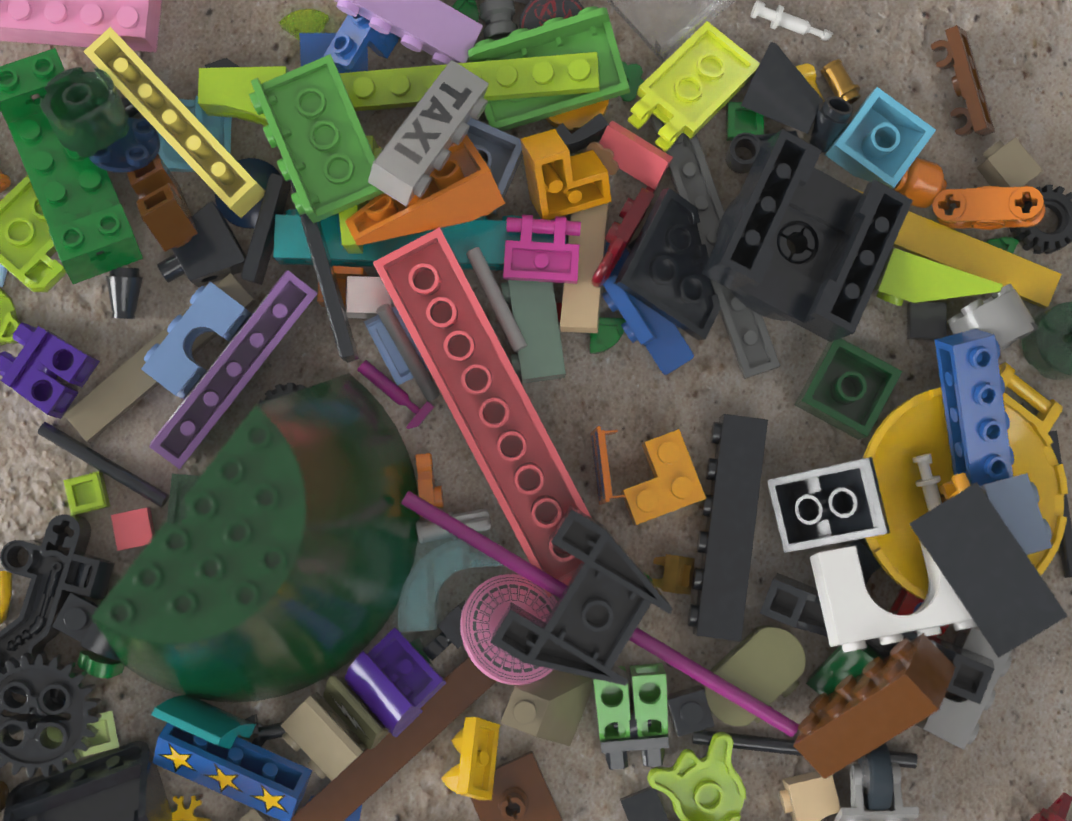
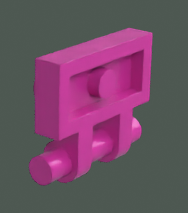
(542, 260)

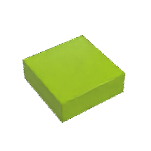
(86, 493)

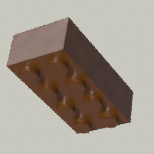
(874, 705)

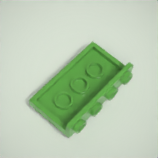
(558, 36)
(317, 137)

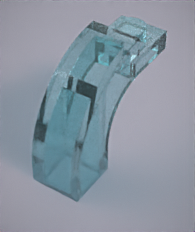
(422, 587)

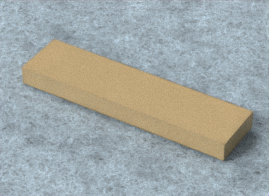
(583, 300)

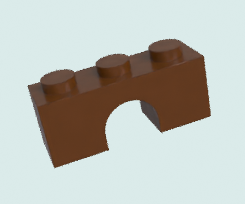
(162, 204)

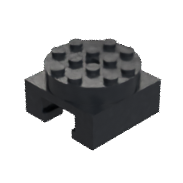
(836, 234)

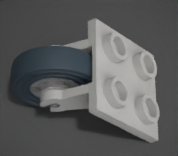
(876, 786)

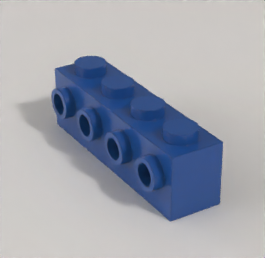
(975, 406)

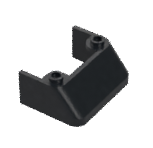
(101, 788)

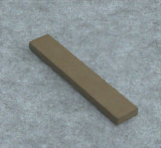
(130, 383)

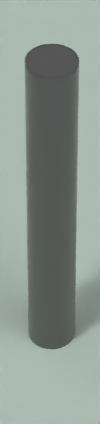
(407, 352)

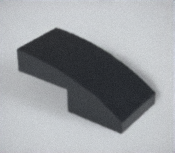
(583, 136)

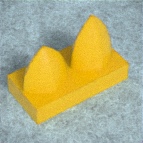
(477, 764)

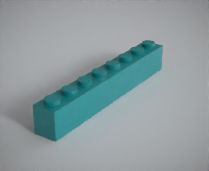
(488, 235)

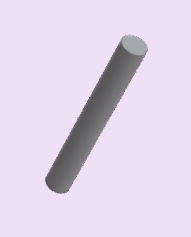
(496, 299)

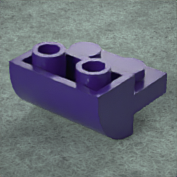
(394, 681)

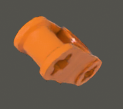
(989, 207)

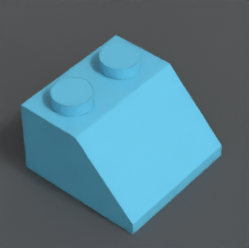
(880, 140)

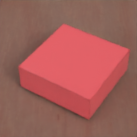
(133, 528)

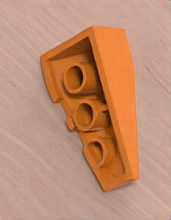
(455, 196)

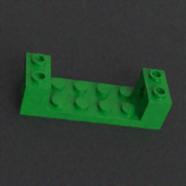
(71, 189)

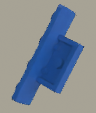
(354, 37)
(646, 325)

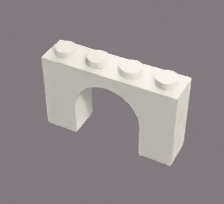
(855, 617)

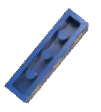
(240, 773)

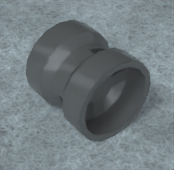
(498, 18)

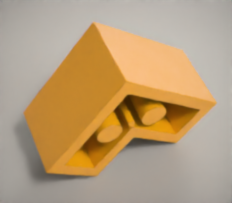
(559, 181)
(673, 484)

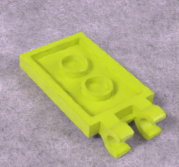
(693, 85)

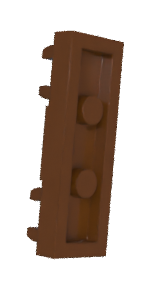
(965, 82)

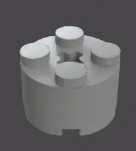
(1000, 315)

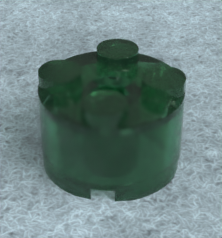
(85, 110)
(1045, 345)

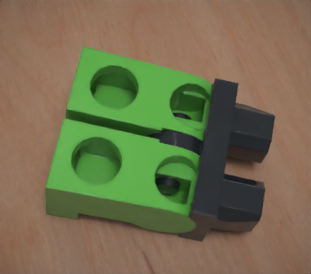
(635, 726)

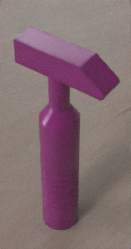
(395, 393)

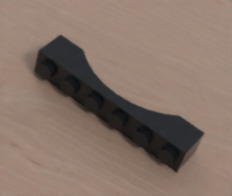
(801, 608)

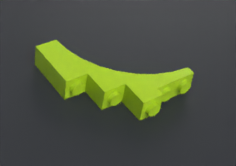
(226, 94)

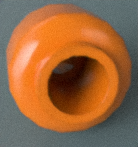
(922, 182)

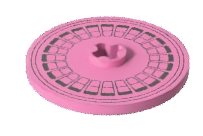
(483, 613)

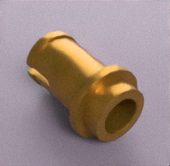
(840, 81)

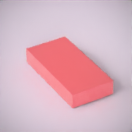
(636, 155)

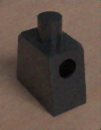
(209, 253)

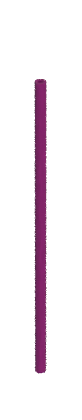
(639, 637)

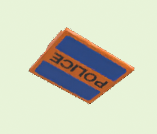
(602, 465)

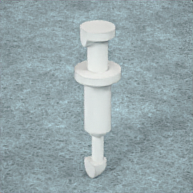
(788, 21)
(928, 481)

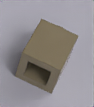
(1008, 165)

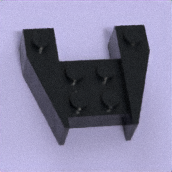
(593, 612)

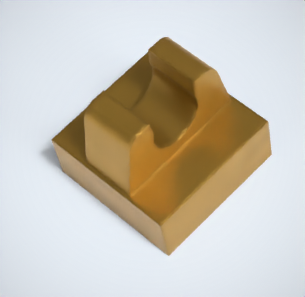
(677, 574)

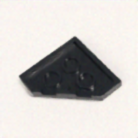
(668, 267)

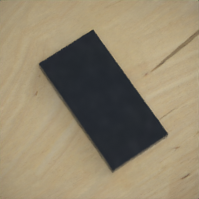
(988, 570)

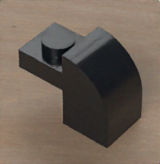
(77, 623)

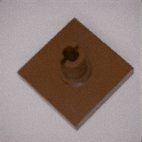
(519, 794)

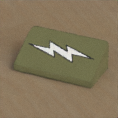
(354, 712)

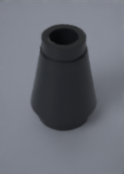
(830, 122)
(124, 291)

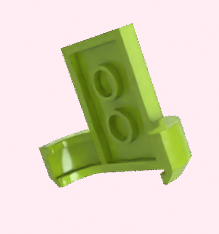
(26, 240)

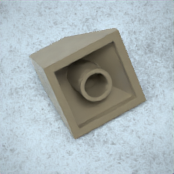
(549, 706)

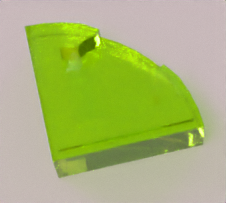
(304, 22)

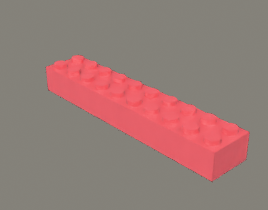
(484, 396)

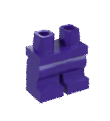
(38, 366)

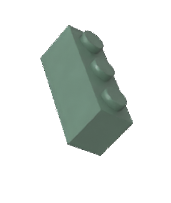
(537, 319)

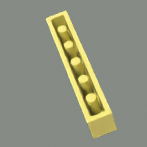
(175, 123)

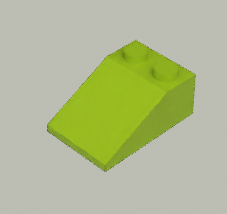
(923, 280)

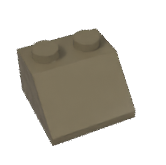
(322, 737)

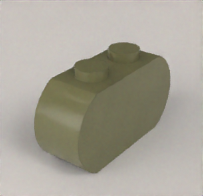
(760, 665)

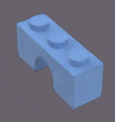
(172, 360)

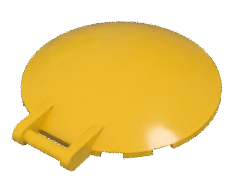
(921, 429)

